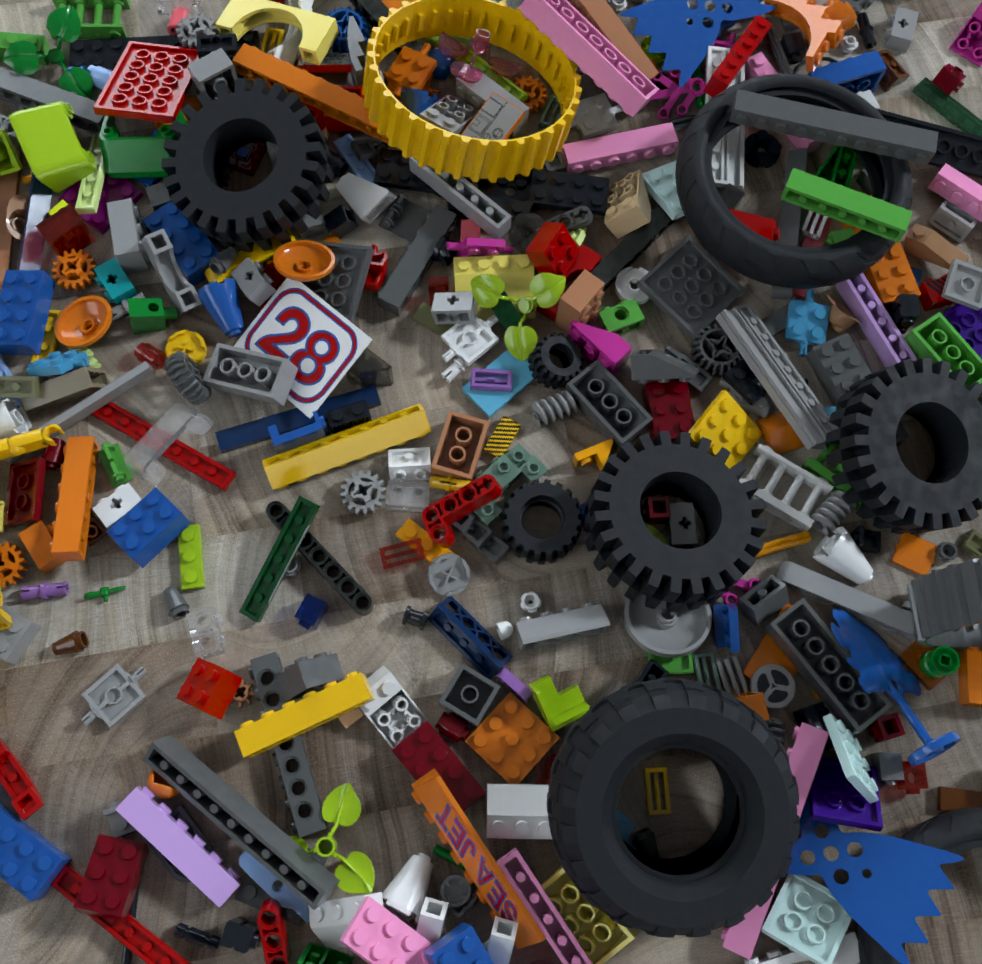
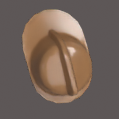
(16, 215)
(840, 316)

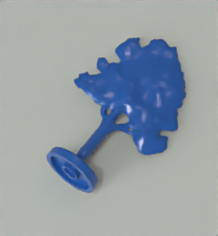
(877, 669)

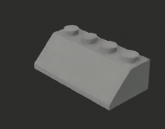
(561, 627)

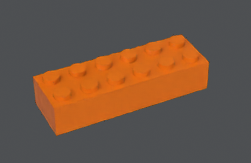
(890, 274)

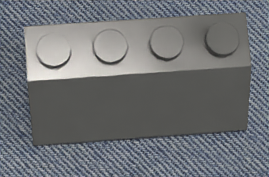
(608, 404)

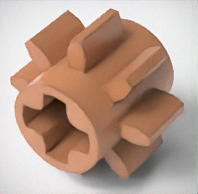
(248, 694)

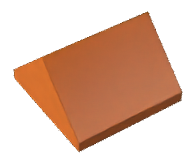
(778, 434)

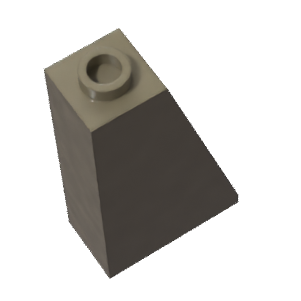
(67, 388)

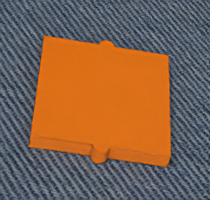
(914, 554)

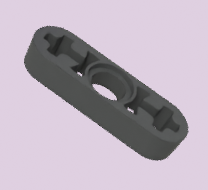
(577, 214)

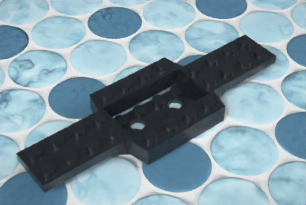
(537, 192)

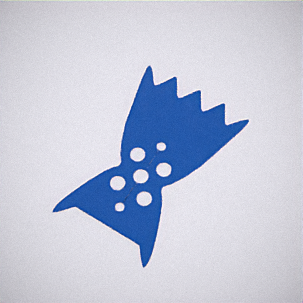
(686, 43)
(894, 892)

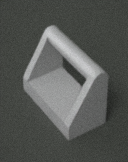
(953, 221)

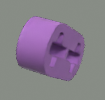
(514, 684)

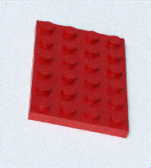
(148, 83)

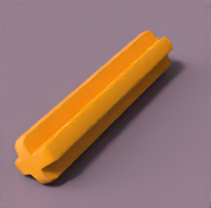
(784, 543)

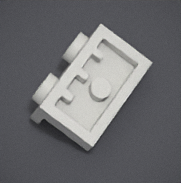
(409, 463)

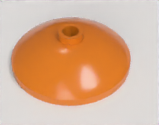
(304, 260)
(83, 322)

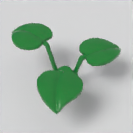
(23, 54)

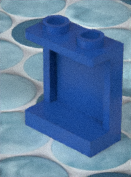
(299, 436)

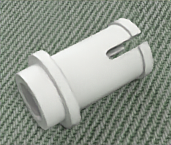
(454, 369)

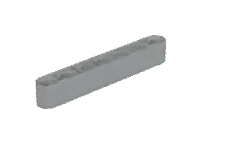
(850, 599)

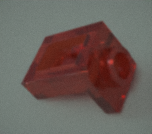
(437, 285)

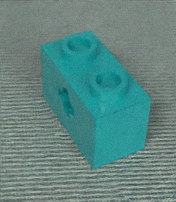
(115, 281)

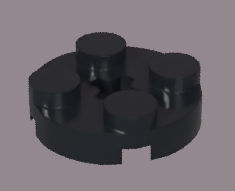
(768, 143)

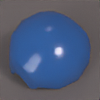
(443, 66)

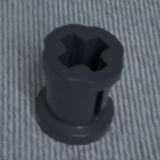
(411, 612)

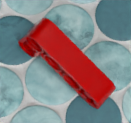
(463, 508)

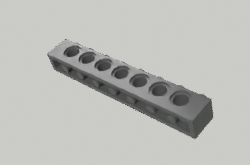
(302, 826)

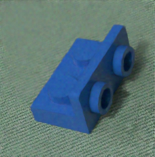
(726, 626)

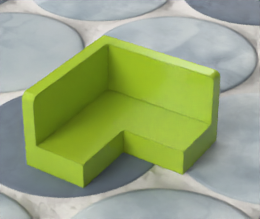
(560, 707)

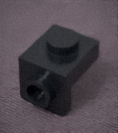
(867, 540)

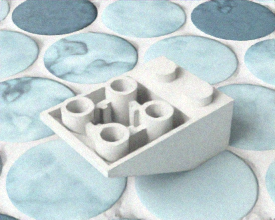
(393, 710)

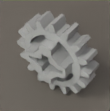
(193, 27)
(355, 496)

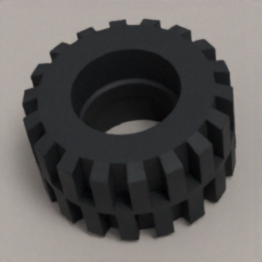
(565, 350)

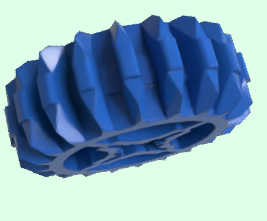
(342, 19)

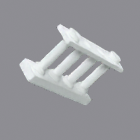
(782, 508)

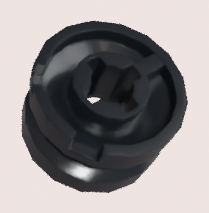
(440, 251)

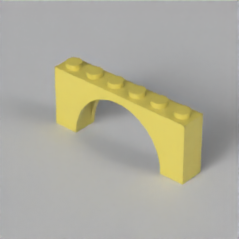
(317, 29)

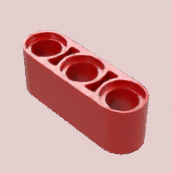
(273, 926)

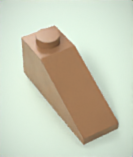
(931, 247)

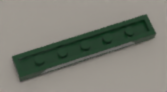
(279, 559)

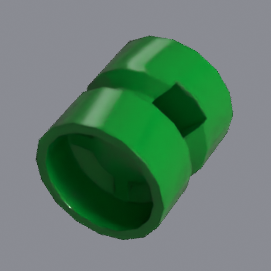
(939, 662)

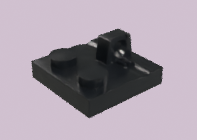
(745, 382)

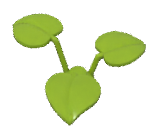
(546, 290)
(356, 871)

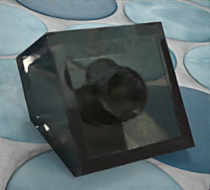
(370, 370)

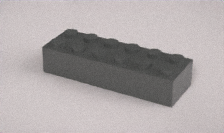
(838, 367)
(824, 666)

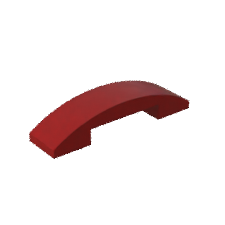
(18, 784)

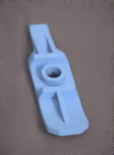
(265, 880)

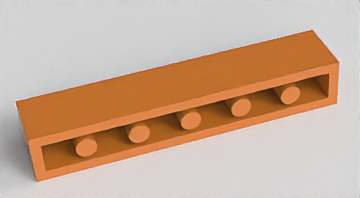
(75, 499)

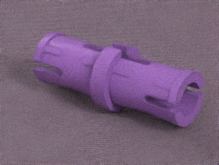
(44, 590)

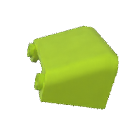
(52, 145)

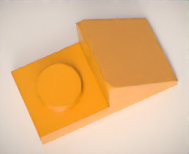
(598, 453)

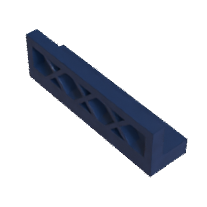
(467, 639)

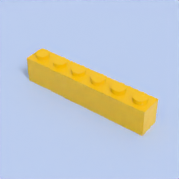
(304, 715)

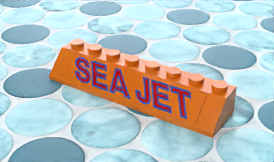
(474, 856)

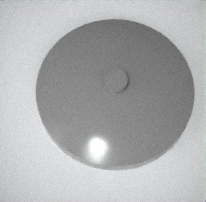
(666, 632)

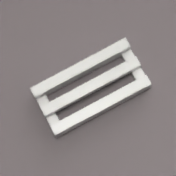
(810, 234)

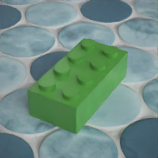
(941, 342)

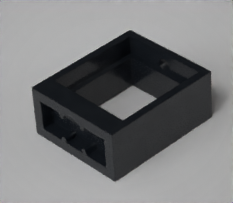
(227, 42)

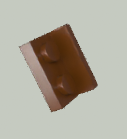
(894, 73)

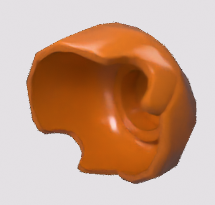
(160, 786)

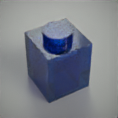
(311, 612)

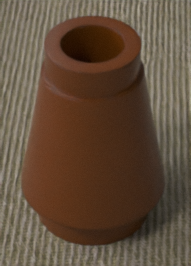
(71, 643)

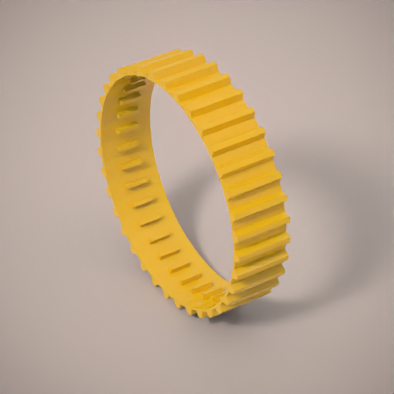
(455, 152)

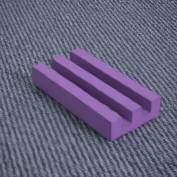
(491, 387)

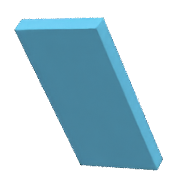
(492, 401)

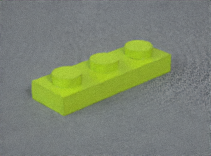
(191, 558)

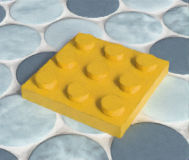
(726, 427)

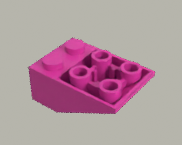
(969, 40)
(600, 345)

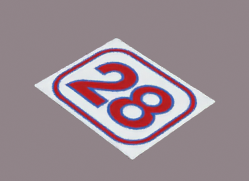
(309, 335)

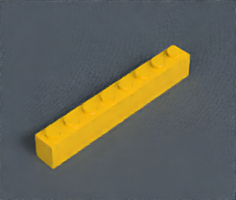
(346, 446)

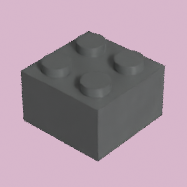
(309, 675)
(469, 695)

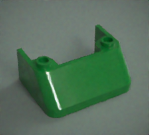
(134, 155)

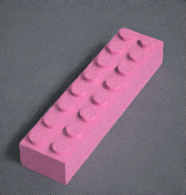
(591, 52)

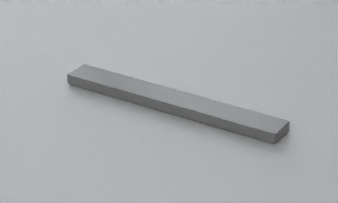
(97, 400)

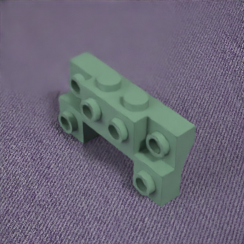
(507, 471)

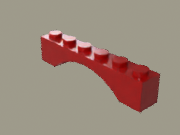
(738, 56)

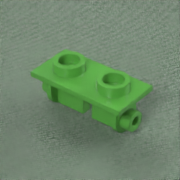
(114, 464)

